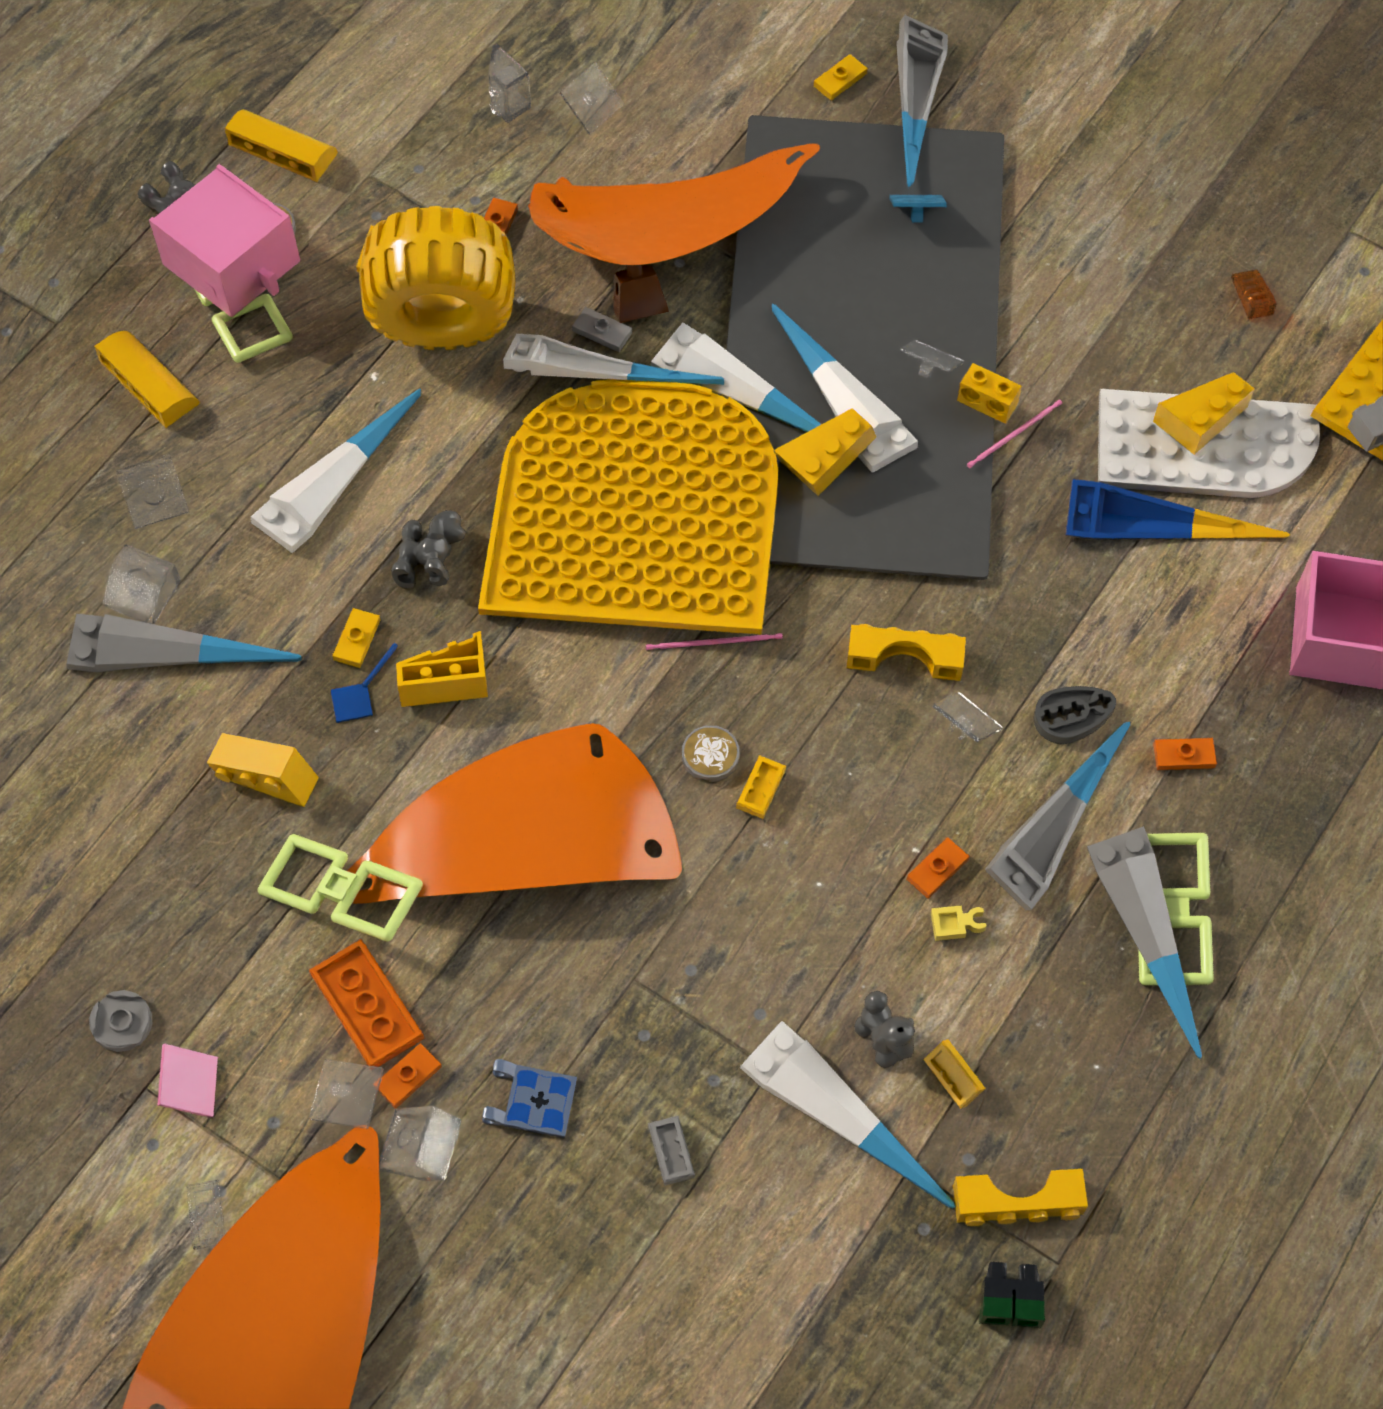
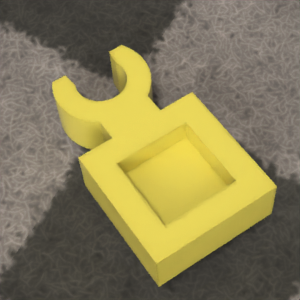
(952, 922)

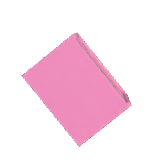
(226, 241)
(1339, 621)

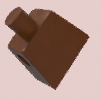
(637, 293)

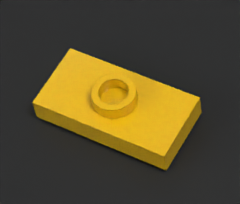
(840, 77)
(356, 638)
(761, 787)
(954, 1073)

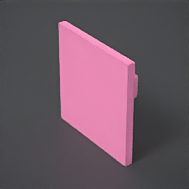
(187, 1081)

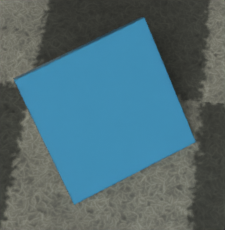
(917, 203)

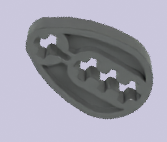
(1073, 728)

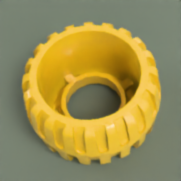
(437, 278)

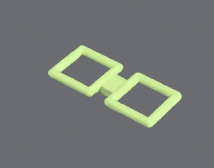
(241, 355)
(340, 887)
(1178, 907)

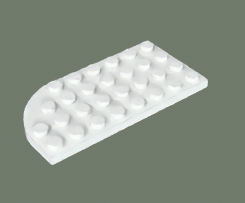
(1250, 458)

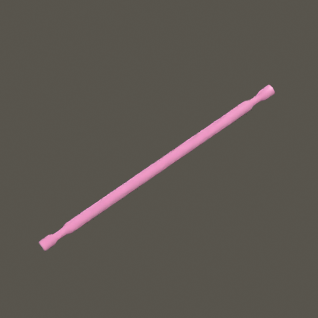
(1014, 433)
(713, 641)

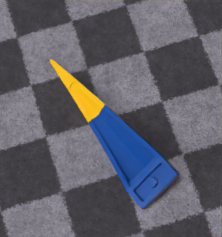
(1118, 513)

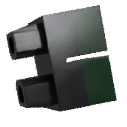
(1026, 1293)

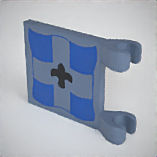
(537, 1100)

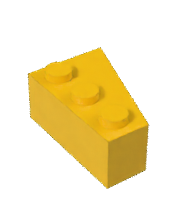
(1203, 411)
(826, 450)
(444, 675)
(263, 767)

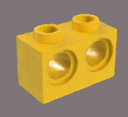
(989, 393)

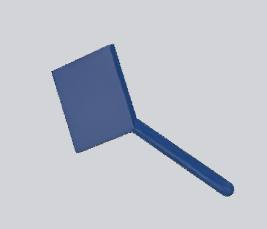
(354, 700)

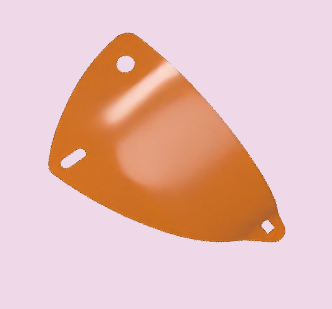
(666, 219)
(530, 821)
(279, 1299)

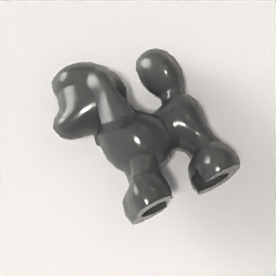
(174, 176)
(430, 552)
(890, 1034)

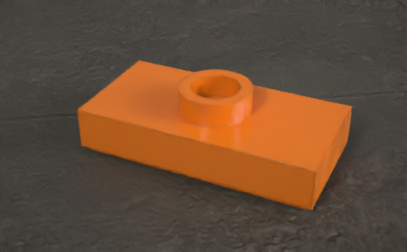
(501, 213)
(1184, 754)
(937, 868)
(408, 1075)

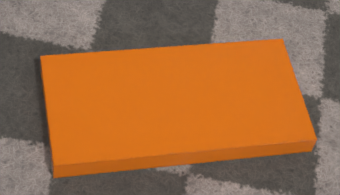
(366, 1004)

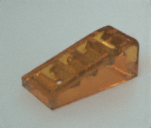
(1254, 309)

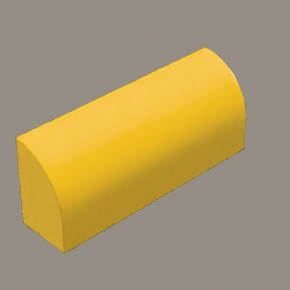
(279, 145)
(145, 377)

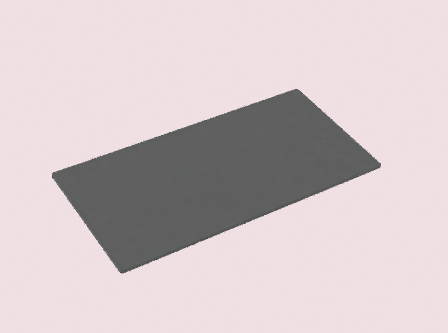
(863, 289)

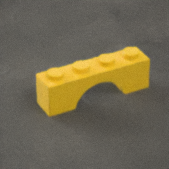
(940, 653)
(982, 1201)

